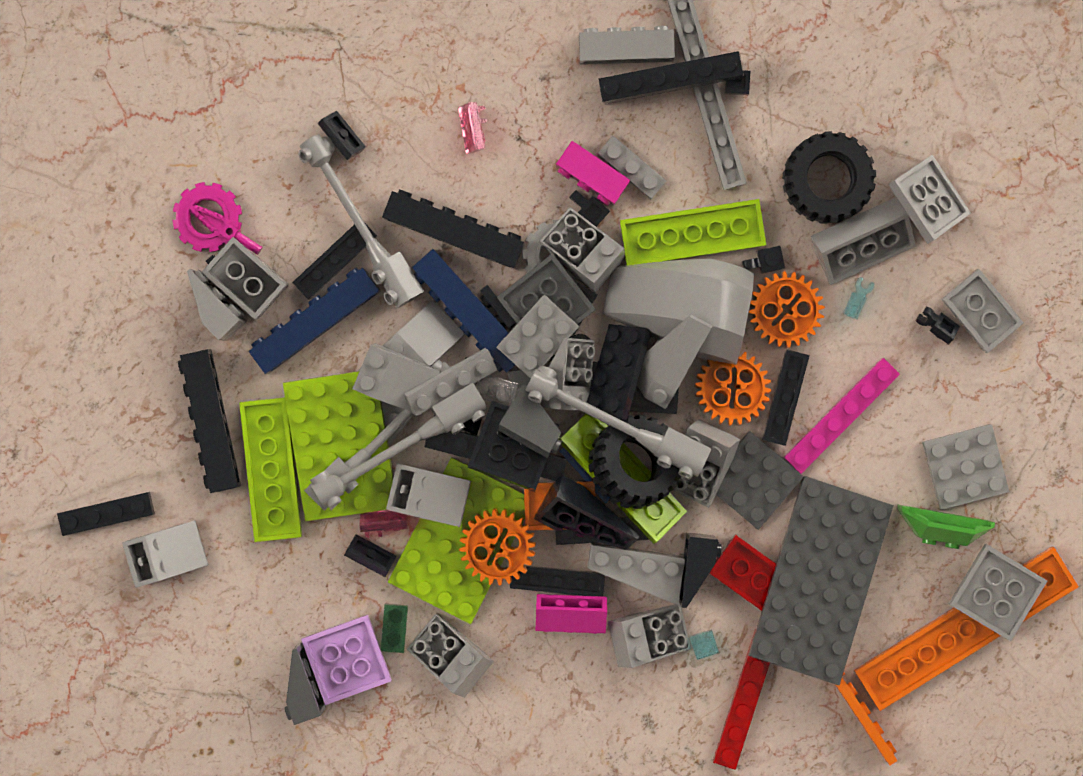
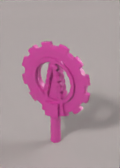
(221, 226)

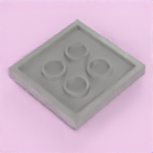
(929, 199)
(965, 466)
(997, 592)

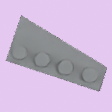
(642, 569)

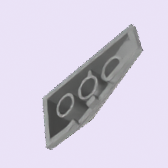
(670, 359)

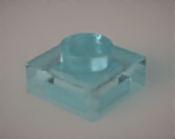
(704, 644)

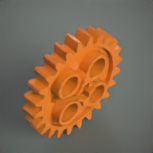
(801, 323)
(753, 390)
(478, 536)

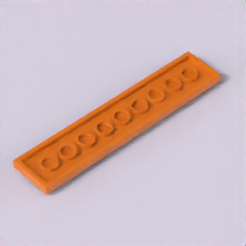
(950, 639)

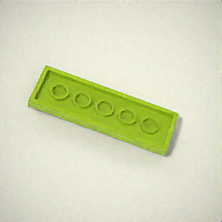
(693, 232)
(270, 470)
(651, 520)

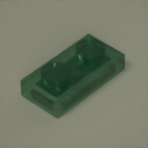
(394, 628)

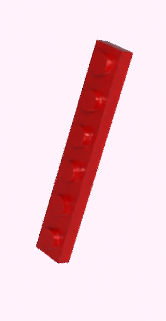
(741, 711)

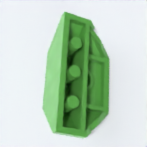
(944, 527)

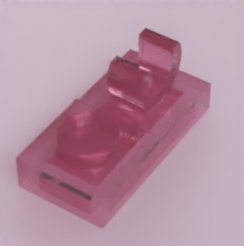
(471, 127)
(382, 520)

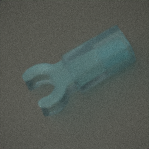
(857, 299)

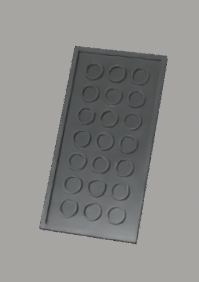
(821, 580)

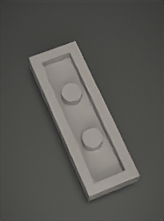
(632, 167)

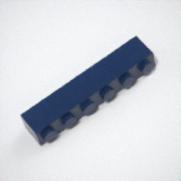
(464, 305)
(314, 321)

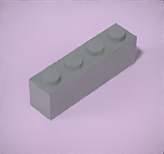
(626, 46)

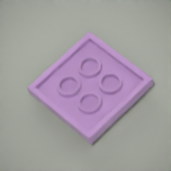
(346, 659)

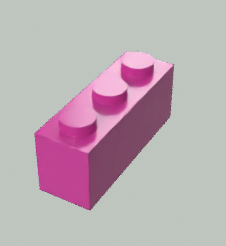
(592, 174)
(571, 613)

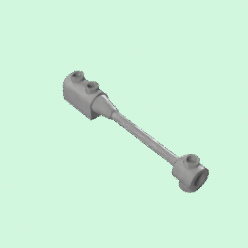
(388, 270)
(449, 416)
(669, 448)
(340, 467)

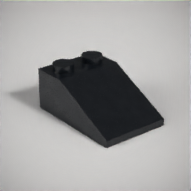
(700, 558)

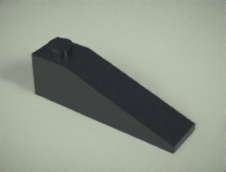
(577, 509)

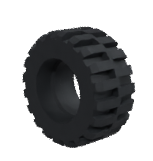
(851, 155)
(615, 481)

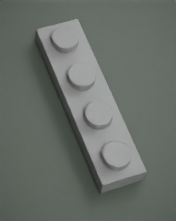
(450, 381)

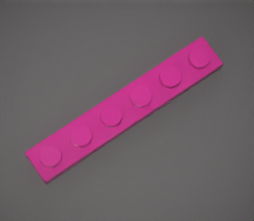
(841, 415)

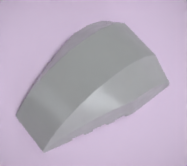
(670, 291)

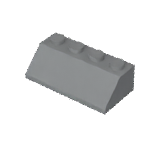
(863, 240)

